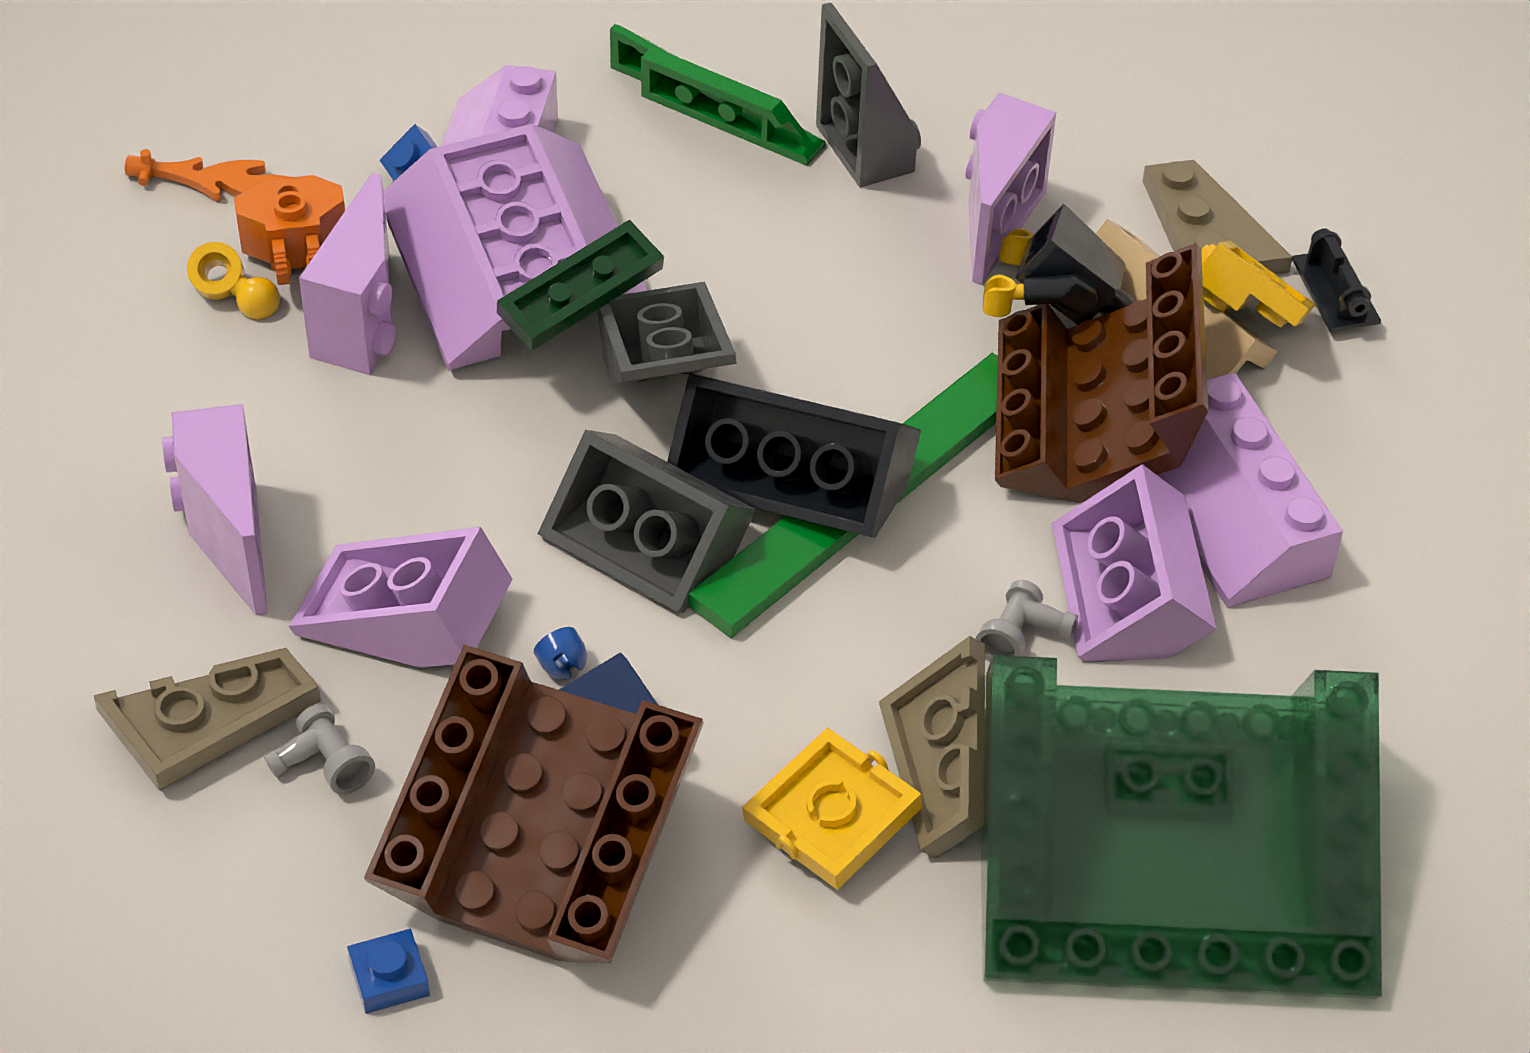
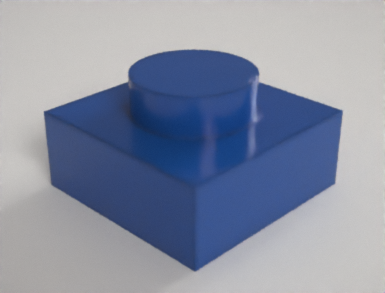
(407, 151)
(388, 971)

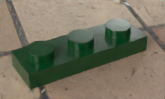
(580, 285)

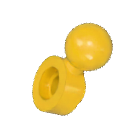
(255, 296)

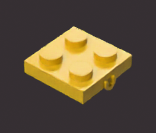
(832, 807)

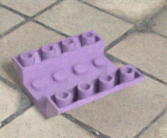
(486, 221)

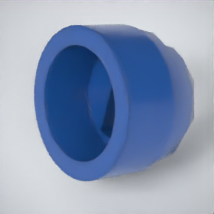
(560, 652)

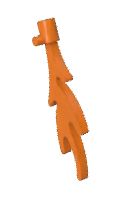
(230, 176)

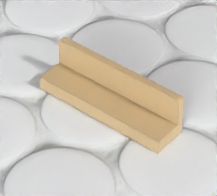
(1226, 337)

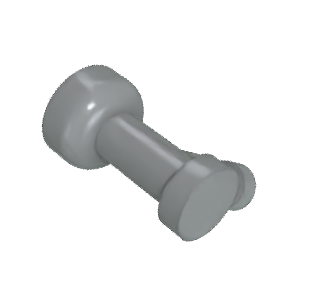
(1023, 606)
(346, 765)

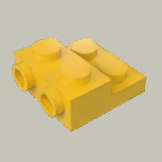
(1235, 278)

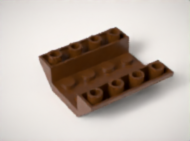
(1105, 393)
(532, 810)

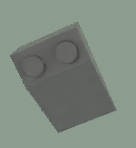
(860, 109)
(663, 333)

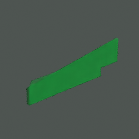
(711, 97)

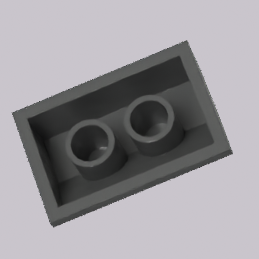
(643, 519)

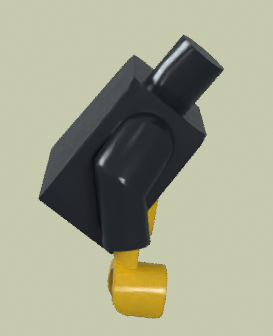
(1059, 267)

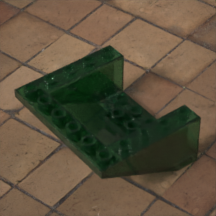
(1182, 835)

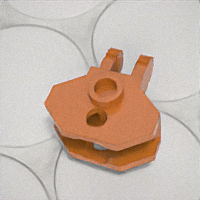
(287, 220)

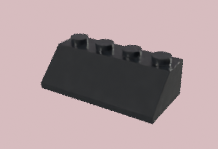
(793, 454)

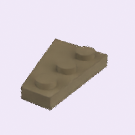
(1202, 212)
(202, 718)
(940, 744)

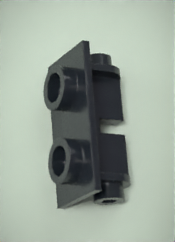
(1335, 284)

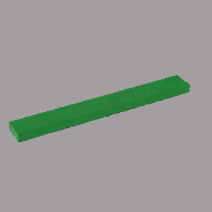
(798, 547)

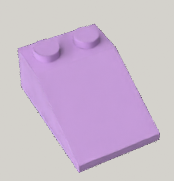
(1005, 174)
(350, 288)
(219, 494)
(406, 596)

